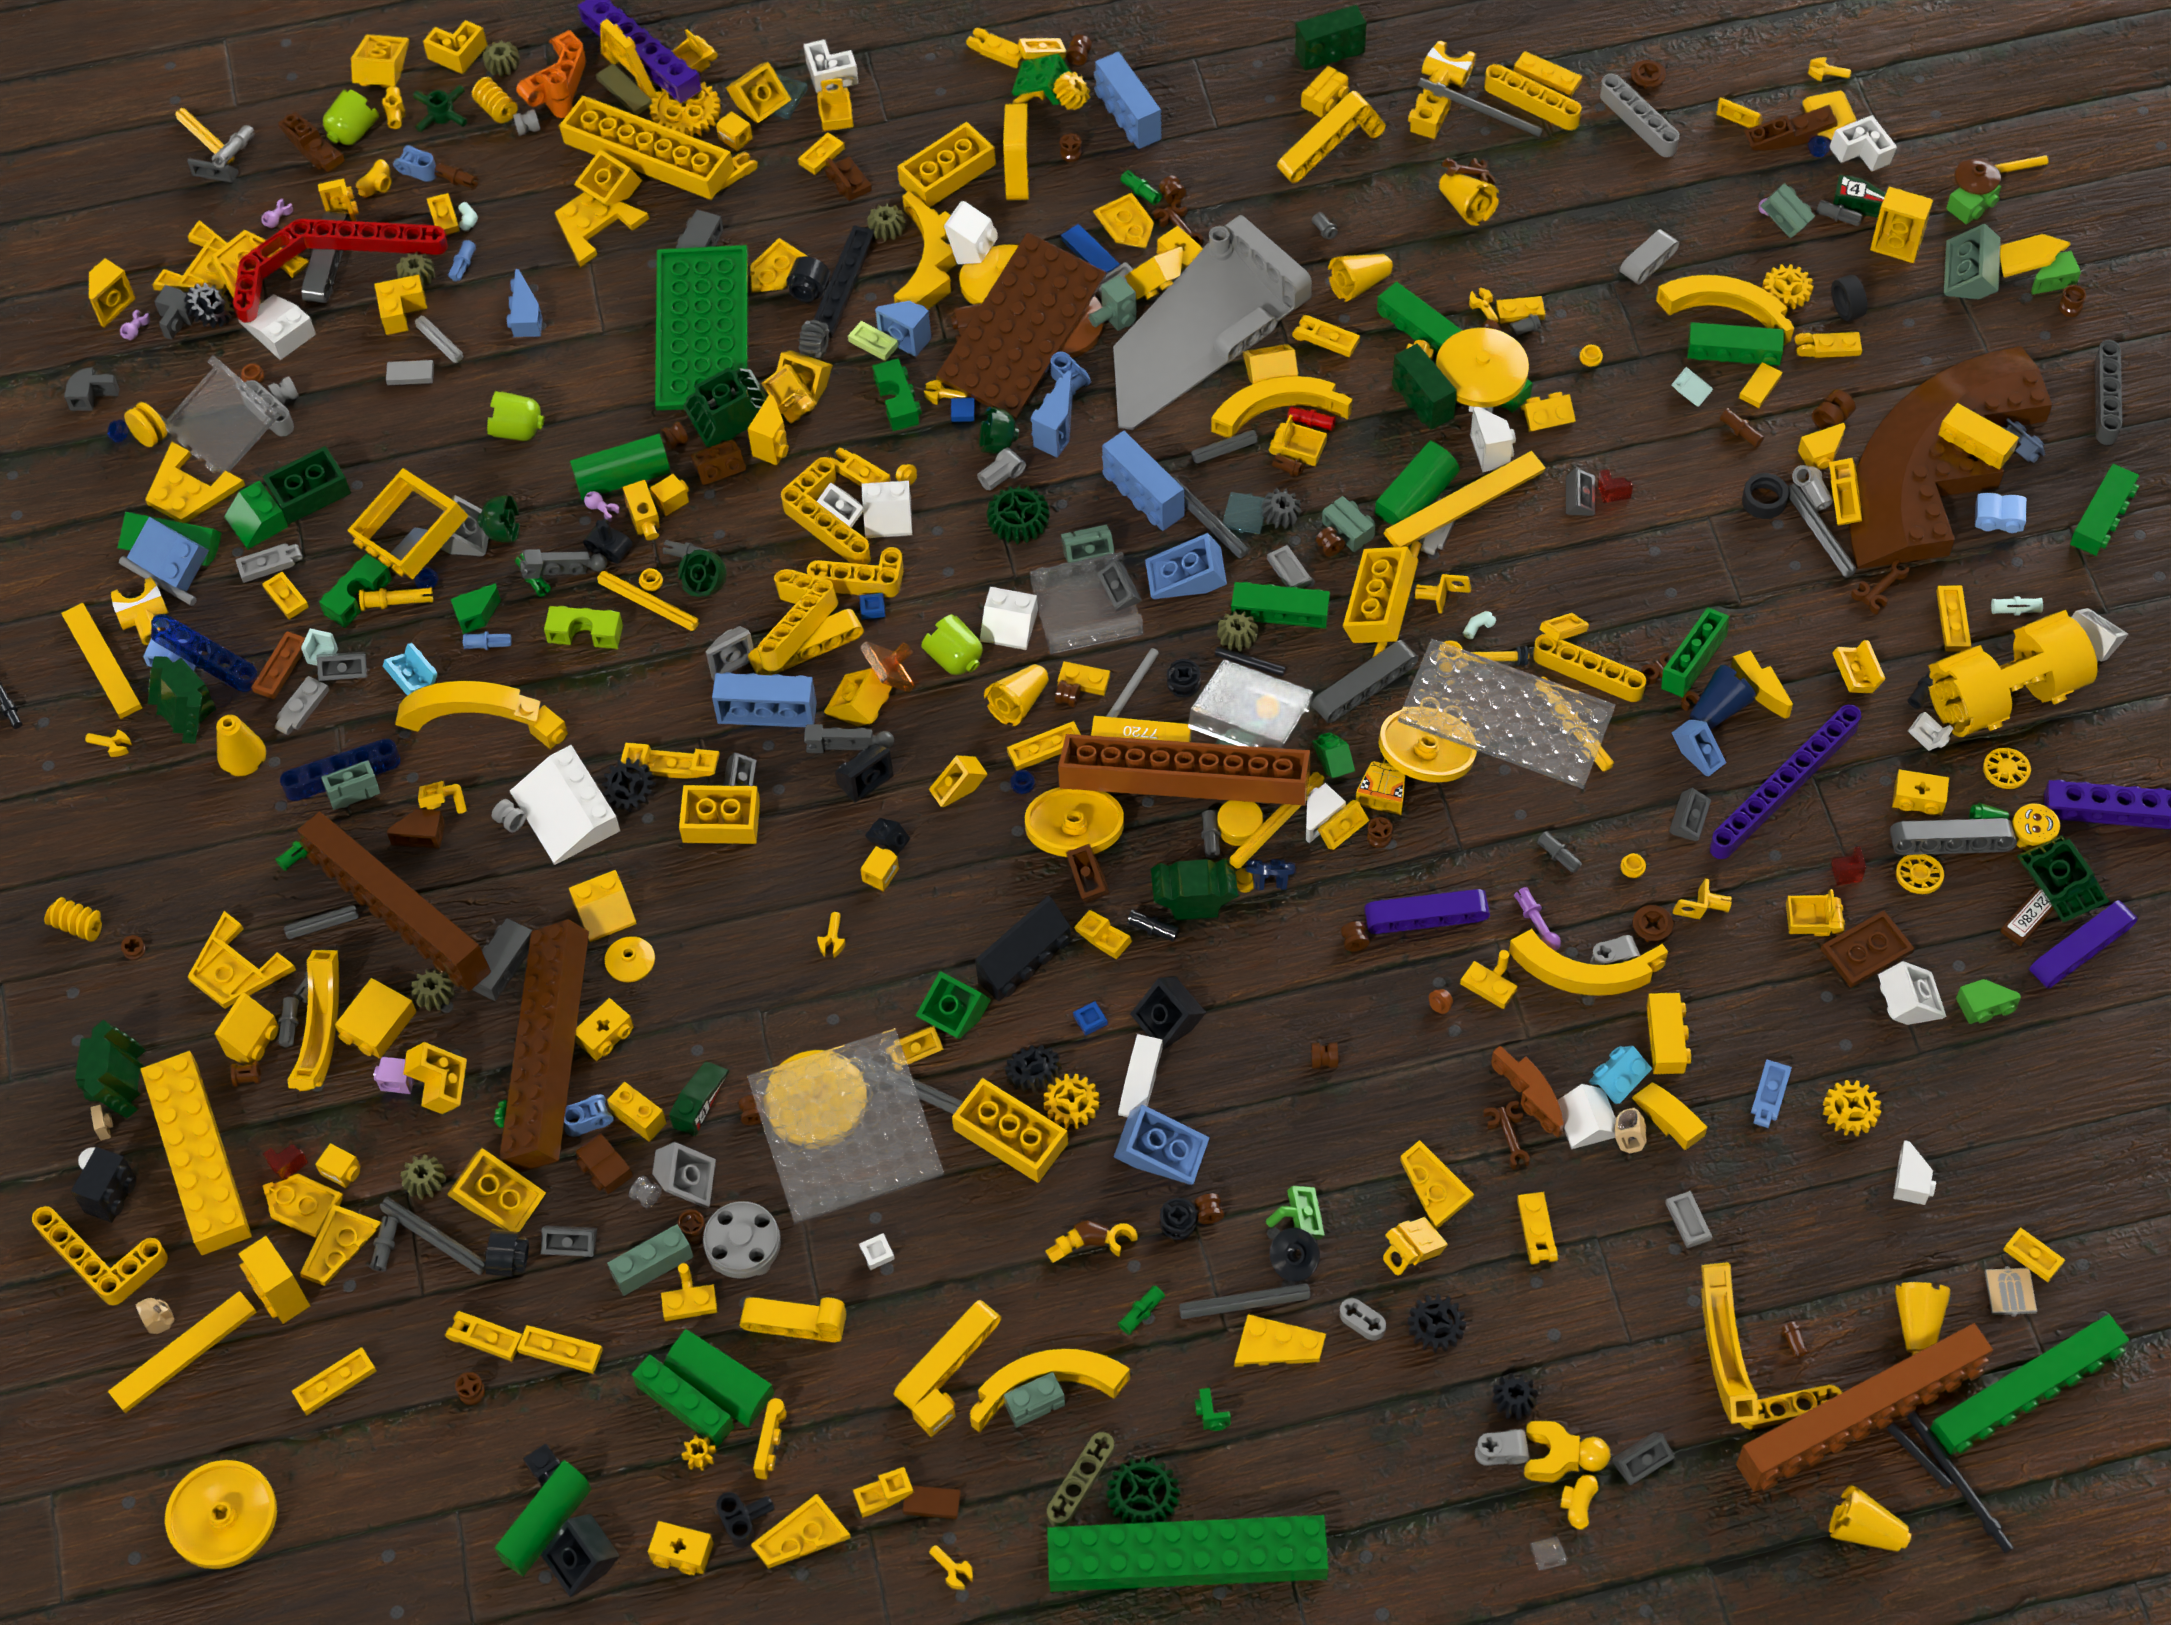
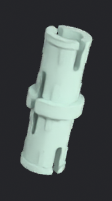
(2033, 605)

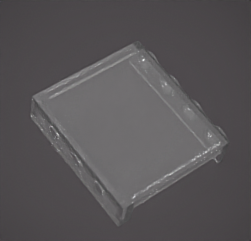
(221, 418)
(1077, 607)
(1248, 707)

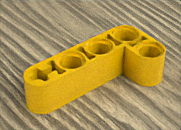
(855, 574)
(795, 1319)

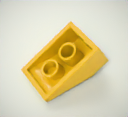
(379, 60)
(496, 1192)

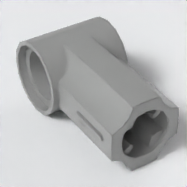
(1006, 465)
(1814, 487)

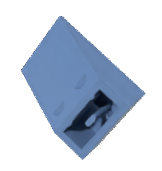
(1053, 418)

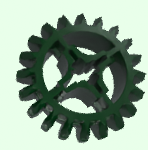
(1018, 514)
(1159, 1478)

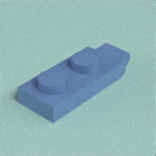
(1770, 1093)

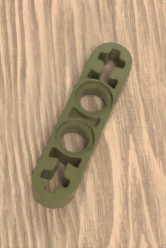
(1084, 1481)

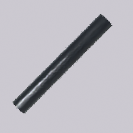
(1250, 661)
(1920, 1456)

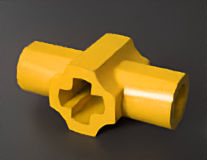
(393, 107)

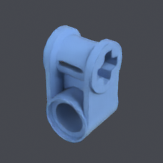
(416, 164)
(1078, 375)
(588, 1116)

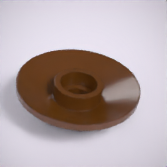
(1977, 176)

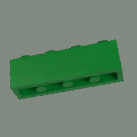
(1735, 343)
(2105, 509)
(1281, 604)
(1695, 652)
(683, 1400)

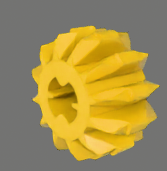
(1071, 90)

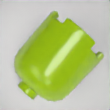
(348, 118)
(514, 417)
(953, 646)

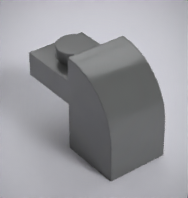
(171, 306)
(85, 386)

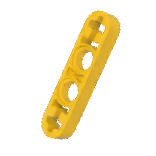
(1788, 1401)

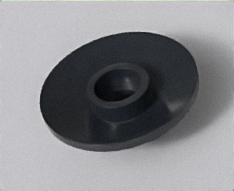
(1284, 1254)

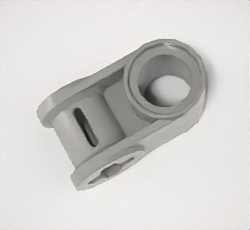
(1615, 951)
(1507, 1448)

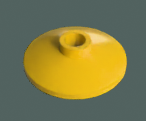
(629, 968)

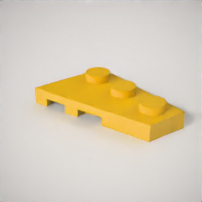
(1435, 1184)
(337, 1243)
(1274, 1342)
(800, 1533)

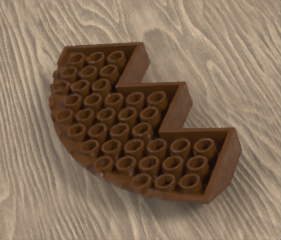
(1912, 466)

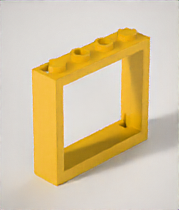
(384, 507)

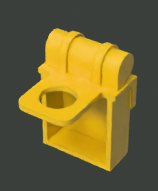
(695, 52)
(834, 106)
(789, 393)
(1298, 442)
(1815, 914)
(1414, 1242)

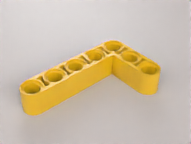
(1328, 133)
(1016, 151)
(800, 500)
(813, 603)
(89, 1261)

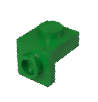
(1210, 1420)

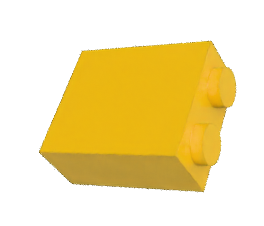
(375, 1018)

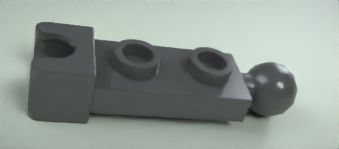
(559, 563)
(843, 739)

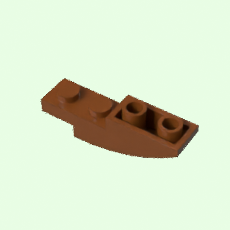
(1537, 1095)

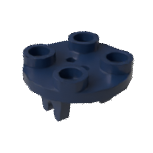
(1276, 867)

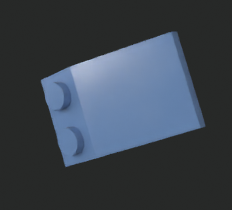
(167, 554)
(1186, 569)
(1161, 1145)

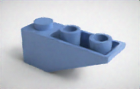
(525, 311)

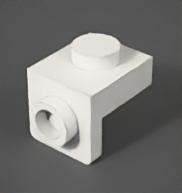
(1929, 732)

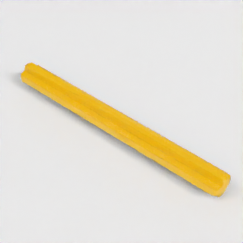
(1270, 826)

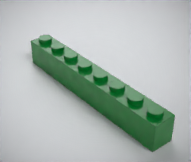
(1426, 324)
(2029, 1385)

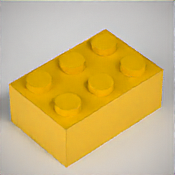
(1901, 224)
(719, 814)
(272, 1280)

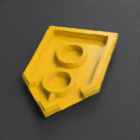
(1839, 106)
(1126, 221)
(2030, 253)
(773, 267)
(301, 1203)

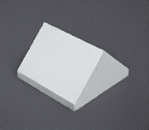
(1587, 1116)

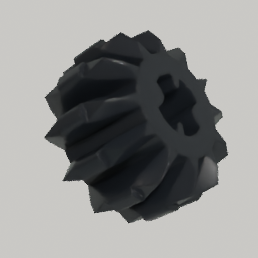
(1523, 1402)

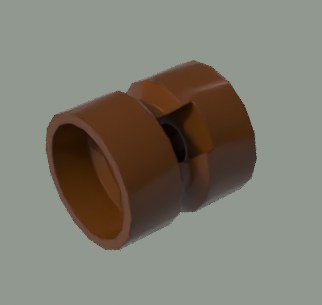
(1833, 410)

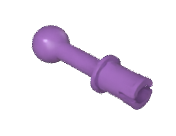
(1531, 910)

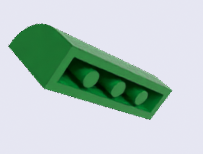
(620, 466)
(1417, 484)
(203, 536)
(719, 1378)
(543, 1518)

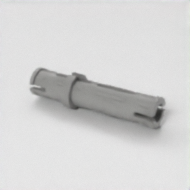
(237, 142)

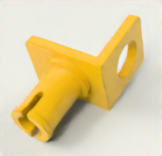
(1440, 591)
(1705, 901)

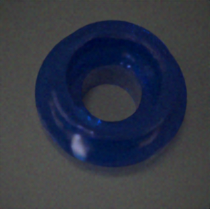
(1819, 146)
(118, 430)
(426, 573)
(1022, 776)

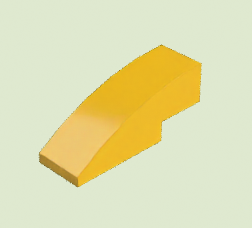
(1845, 491)
(1764, 682)
(1670, 1115)

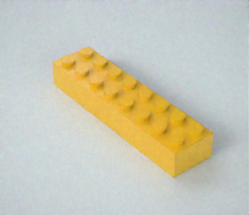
(647, 147)
(196, 1153)

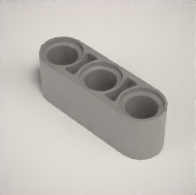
(1649, 256)
(283, 425)

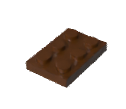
(1867, 949)

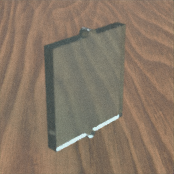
(1244, 513)

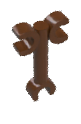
(1474, 169)
(1175, 214)
(1873, 596)
(1657, 670)
(1505, 1117)

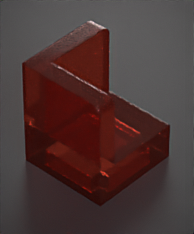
(1613, 489)
(1850, 868)
(286, 1162)

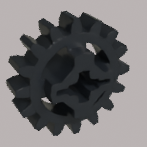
(209, 305)
(618, 784)
(1033, 1068)
(1444, 1329)

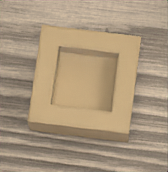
(101, 1122)

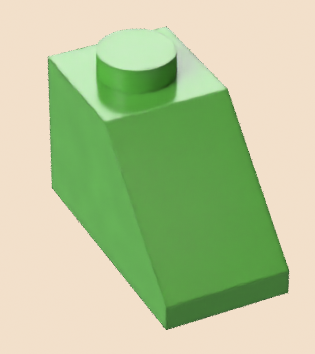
(2058, 275)

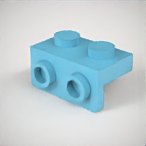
(410, 670)
(1621, 1073)

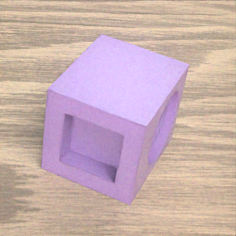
(390, 1076)

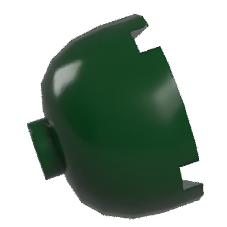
(997, 431)
(499, 519)
(702, 573)

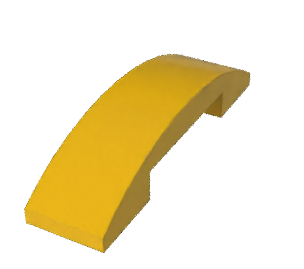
(673, 764)

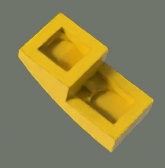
(1102, 935)
(884, 1493)

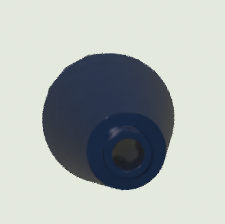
(1722, 697)

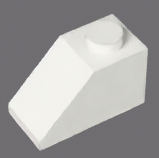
(841, 504)
(1321, 806)
(1913, 1176)

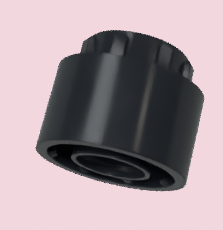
(807, 279)
(506, 1253)

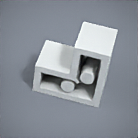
(826, 66)
(1866, 140)

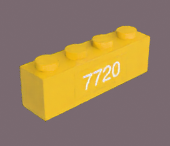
(1140, 729)

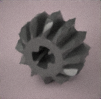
(814, 339)
(1281, 508)

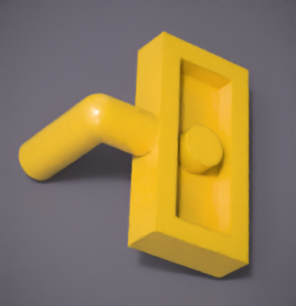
(434, 794)
(1490, 983)
(689, 1300)

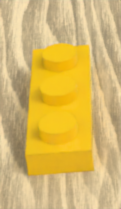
(1547, 73)
(1953, 618)
(1040, 747)
(560, 1349)
(334, 1381)

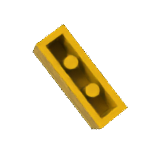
(1978, 436)
(1667, 1033)

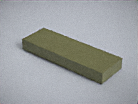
(624, 89)

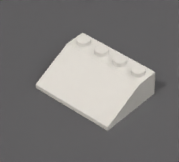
(564, 806)

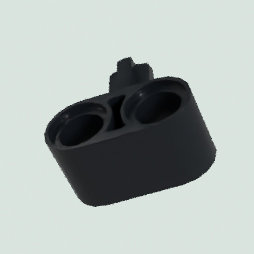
(608, 542)
(742, 1516)

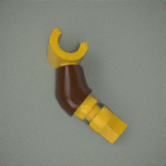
(1090, 1233)

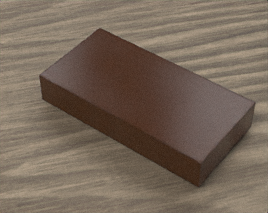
(932, 1502)

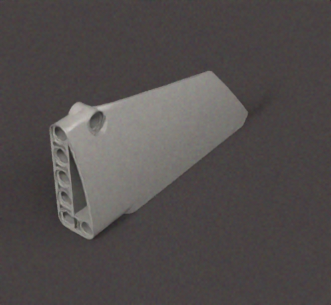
(1206, 319)

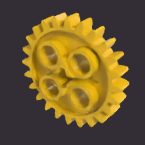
(691, 115)

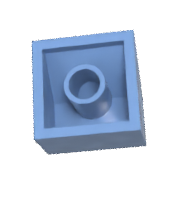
(906, 323)

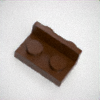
(848, 178)
(718, 461)

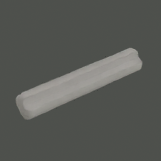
(439, 339)

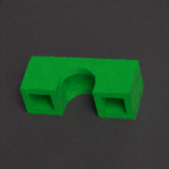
(892, 379)
(365, 575)

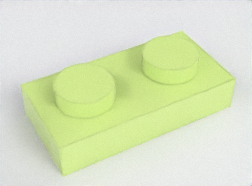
(873, 340)

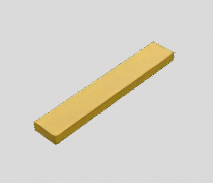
(101, 660)
(182, 1352)

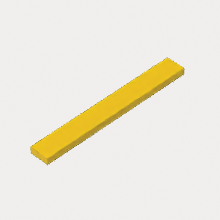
(1464, 500)

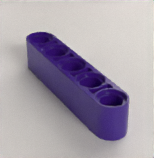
(1427, 911)
(2083, 944)

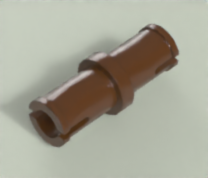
(456, 176)
(1742, 427)

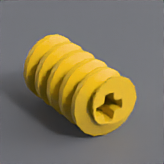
(494, 100)
(74, 919)

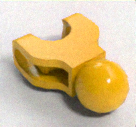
(1565, 1452)

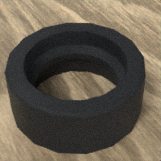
(1849, 297)
(1767, 481)

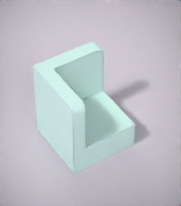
(1692, 387)
(318, 643)

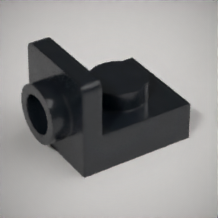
(542, 1463)

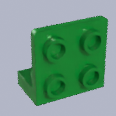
(1040, 75)

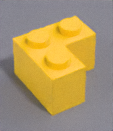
(457, 49)
(398, 298)
(440, 1072)

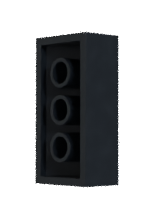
(1023, 949)

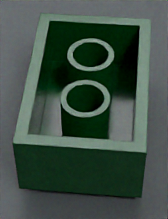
(1330, 37)
(1424, 387)
(307, 484)

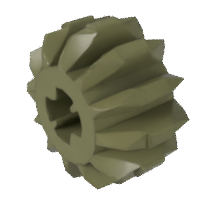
(501, 58)
(886, 222)
(416, 265)
(1237, 631)
(441, 992)
(418, 1185)

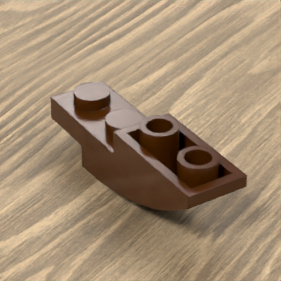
(1791, 132)
(310, 143)

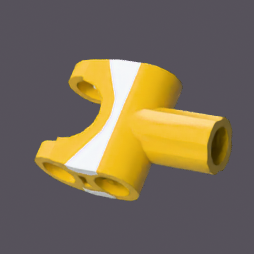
(1448, 69)
(140, 610)

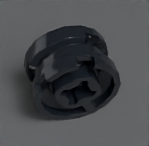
(1183, 677)
(1178, 1218)

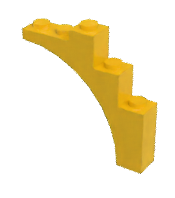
(930, 280)

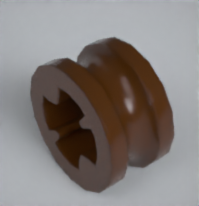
(138, 951)

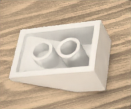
(280, 326)

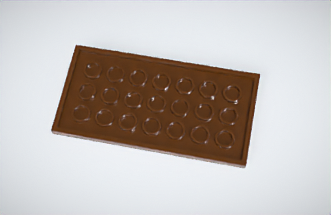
(1021, 325)

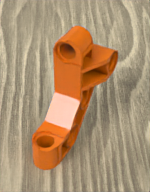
(558, 82)

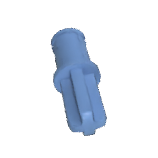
(462, 260)
(486, 640)

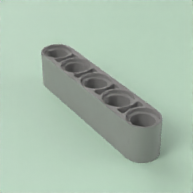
(1639, 115)

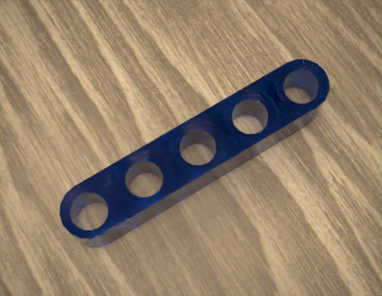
(198, 643)
(304, 775)

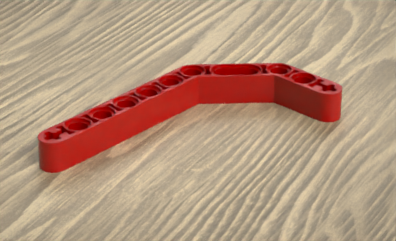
(430, 240)

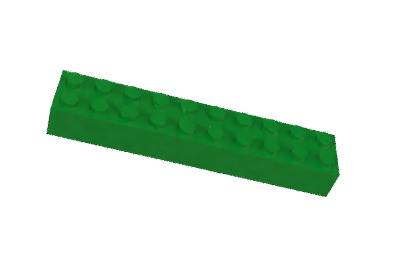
(1187, 1553)

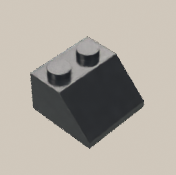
(865, 772)
(1168, 1011)
(579, 1554)

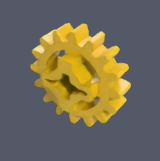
(1789, 285)
(1072, 1089)
(1858, 1116)

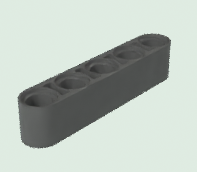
(322, 267)
(2108, 392)
(1365, 681)
(1953, 836)

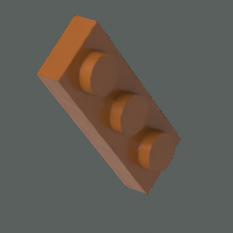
(279, 666)

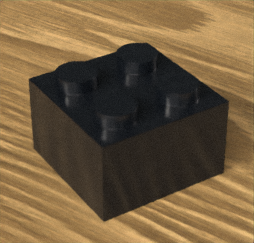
(104, 1185)

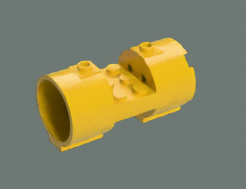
(2050, 659)

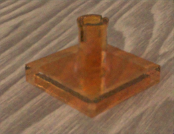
(888, 664)

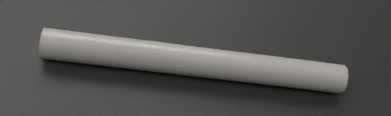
(181, 594)
(1133, 683)

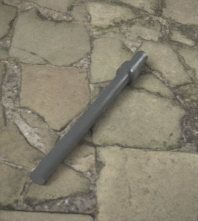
(1440, 90)

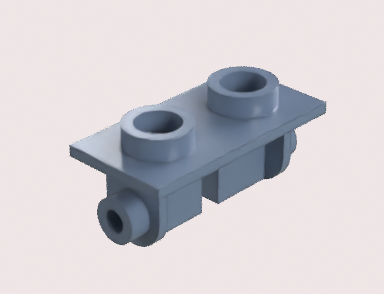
(2029, 445)

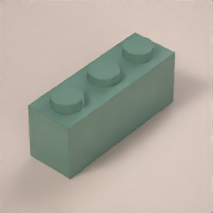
(650, 1259)

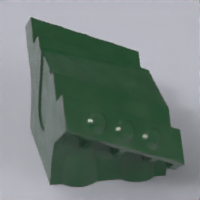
(724, 405)
(179, 696)
(2063, 878)
(1194, 887)
(110, 1068)

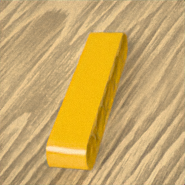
(1532, 97)
(832, 633)
(1601, 667)
(948, 1354)

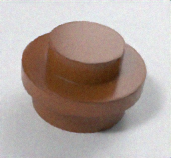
(252, 372)
(1440, 1001)

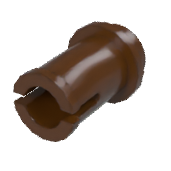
(1289, 465)
(1795, 1340)

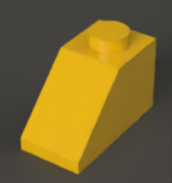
(1821, 447)
(958, 780)

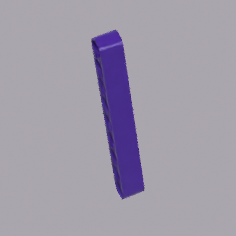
(1783, 790)

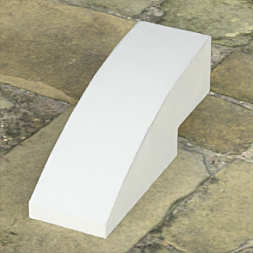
(1140, 1073)

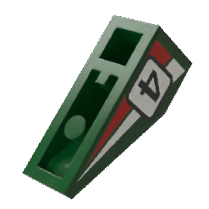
(1858, 196)
(697, 1098)

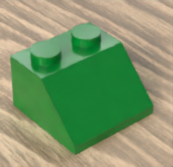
(255, 515)
(952, 1006)

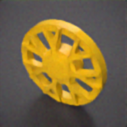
(2006, 768)
(1919, 874)

